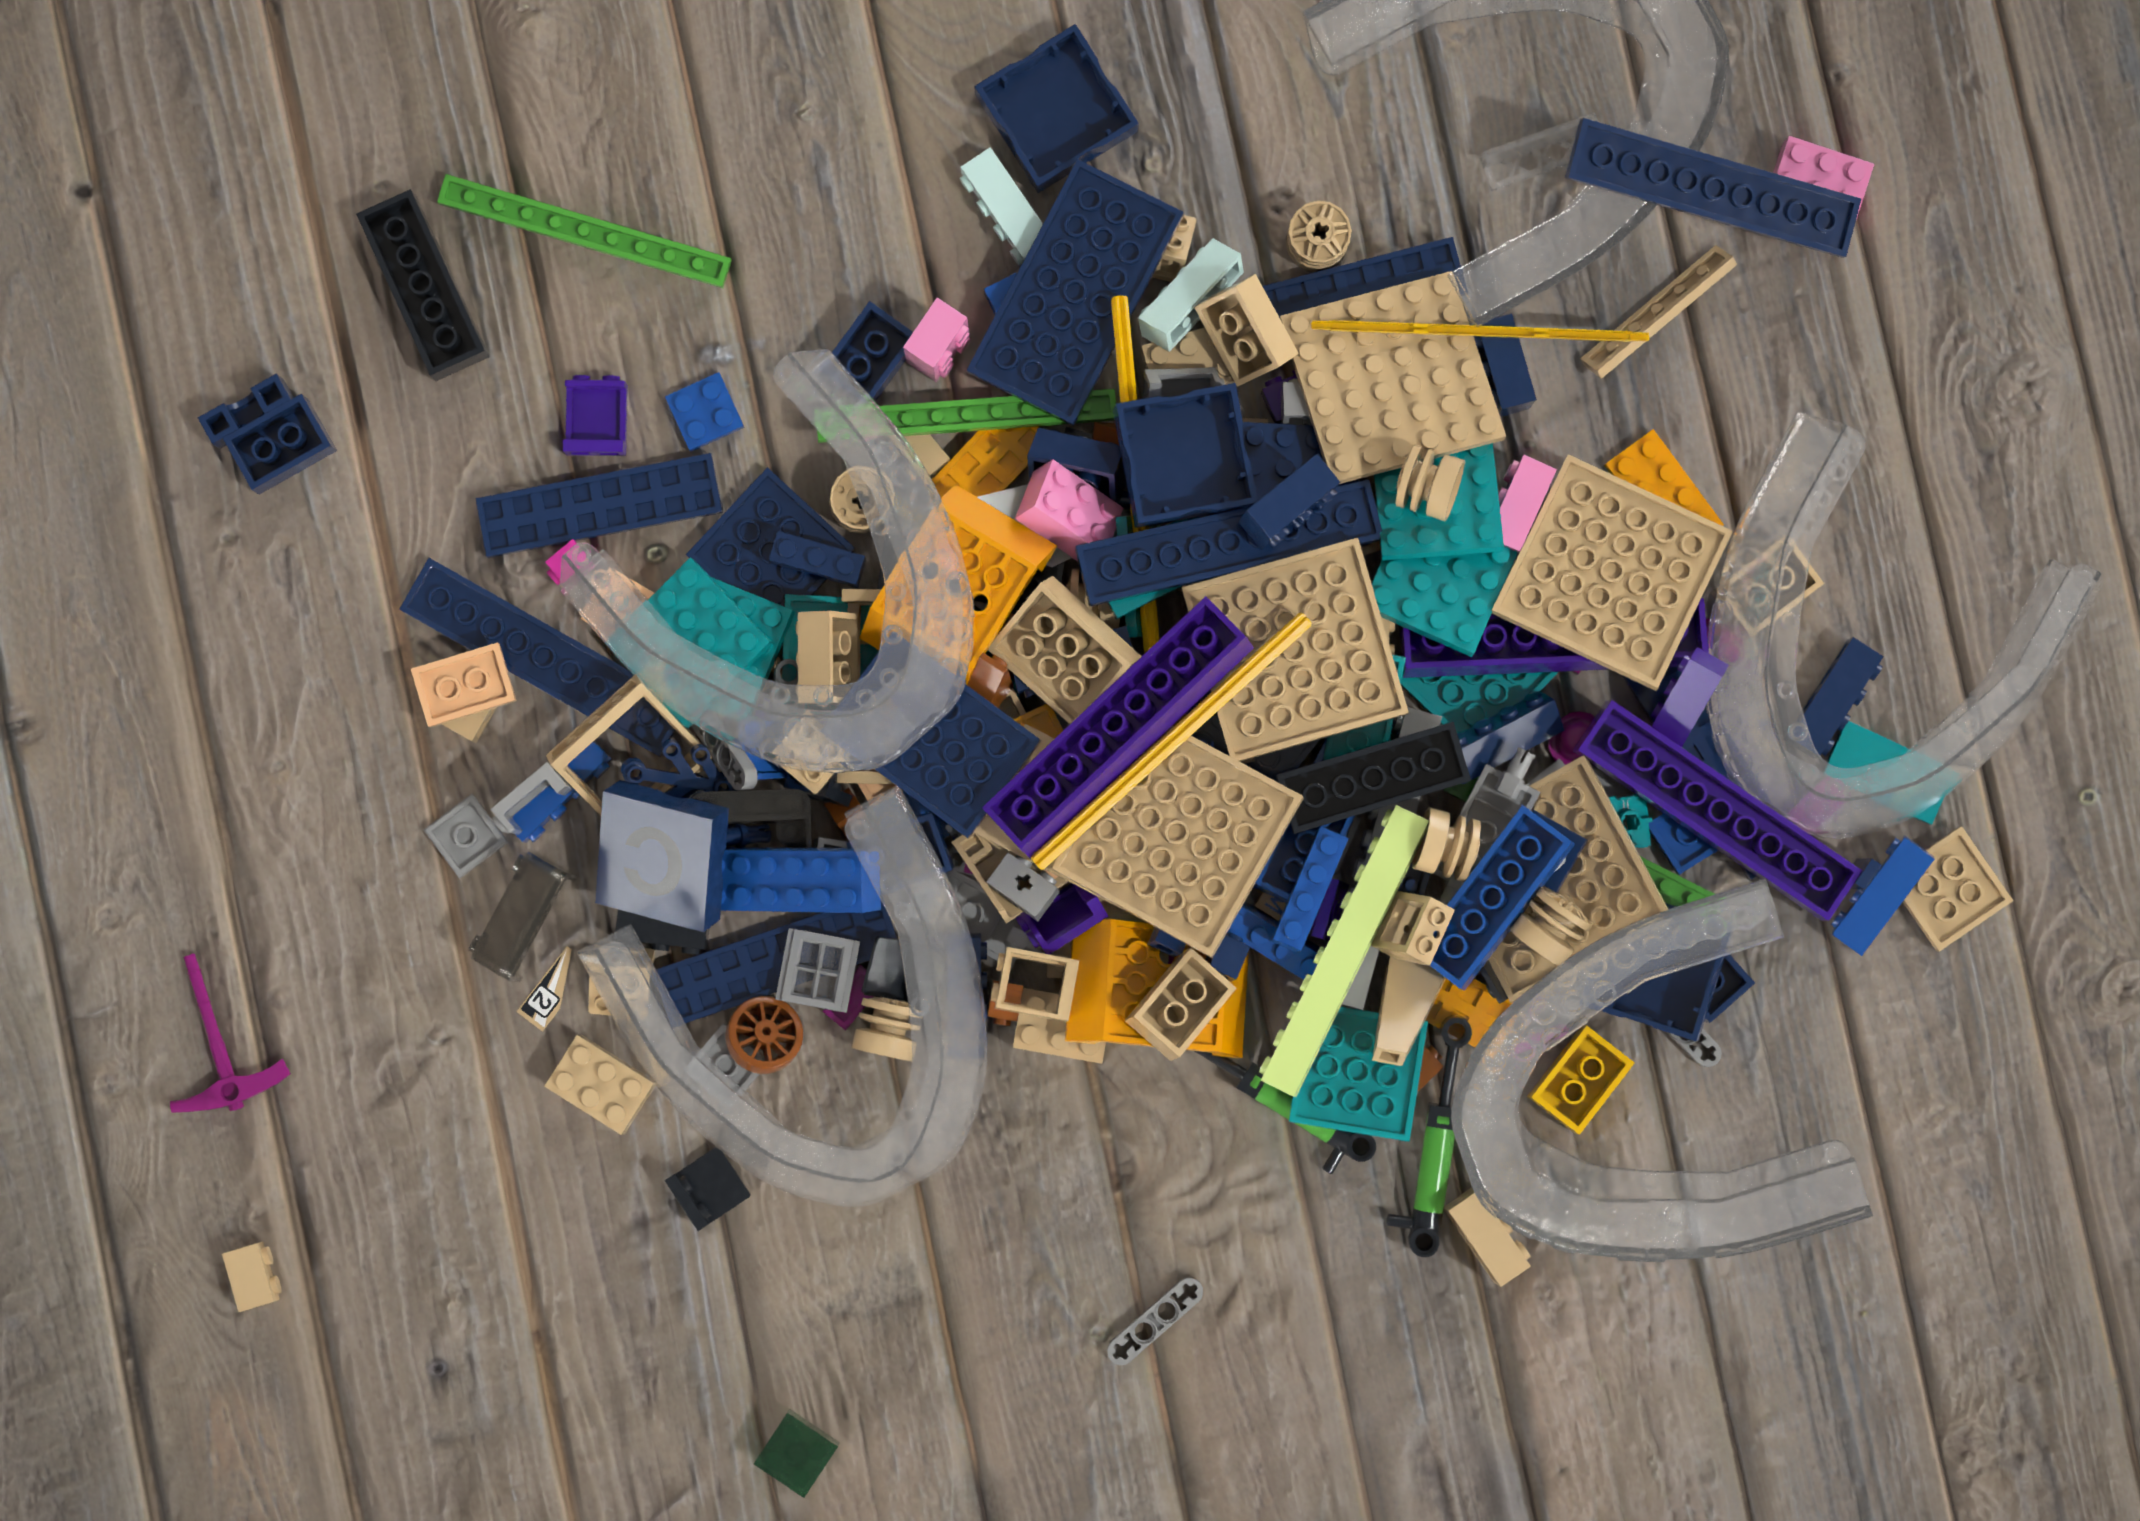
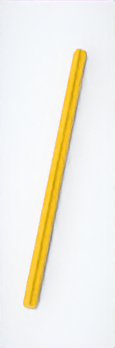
(1128, 392)
(1171, 741)

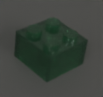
(796, 1453)

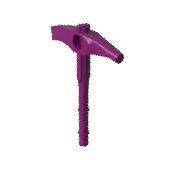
(230, 1089)

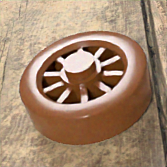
(764, 1034)

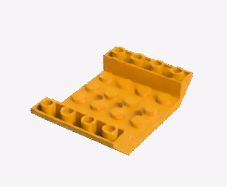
(998, 561)
(1117, 974)

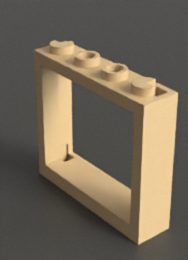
(601, 720)

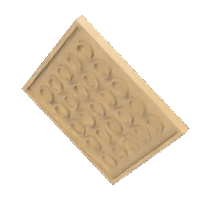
(1392, 391)
(1612, 572)
(1331, 675)
(1184, 843)
(1604, 882)

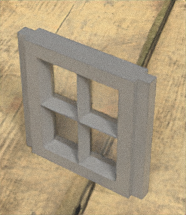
(817, 970)

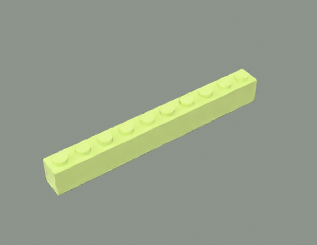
(1345, 950)

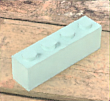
(1002, 201)
(1173, 310)

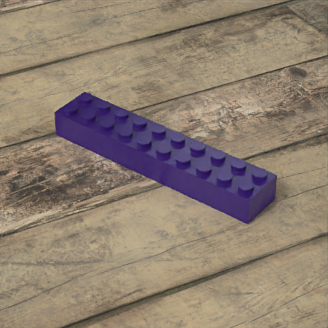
(1512, 650)
(1118, 727)
(1717, 810)

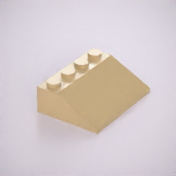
(1062, 650)

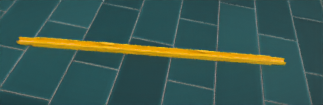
(1487, 331)

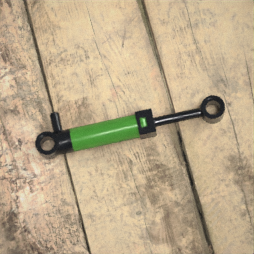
(1280, 1102)
(1436, 1153)

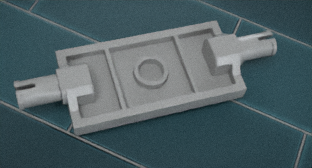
(1494, 803)
(985, 919)

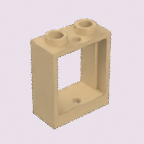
(1410, 928)
(1066, 989)

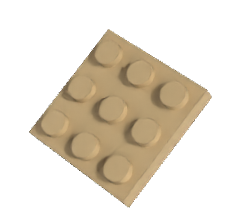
(1955, 891)

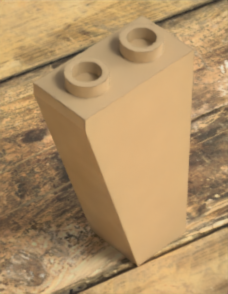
(1404, 1006)

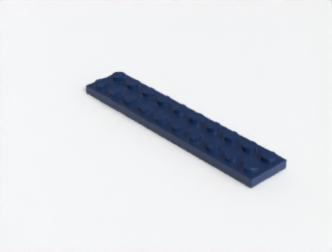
(1712, 188)
(1215, 547)
(530, 650)

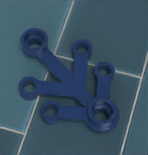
(685, 779)

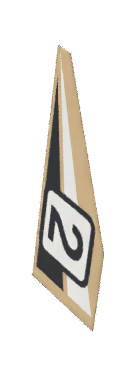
(547, 995)

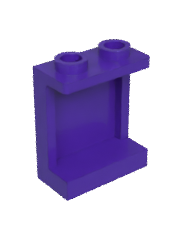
(596, 416)
(1065, 919)

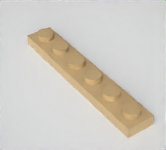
(1661, 309)

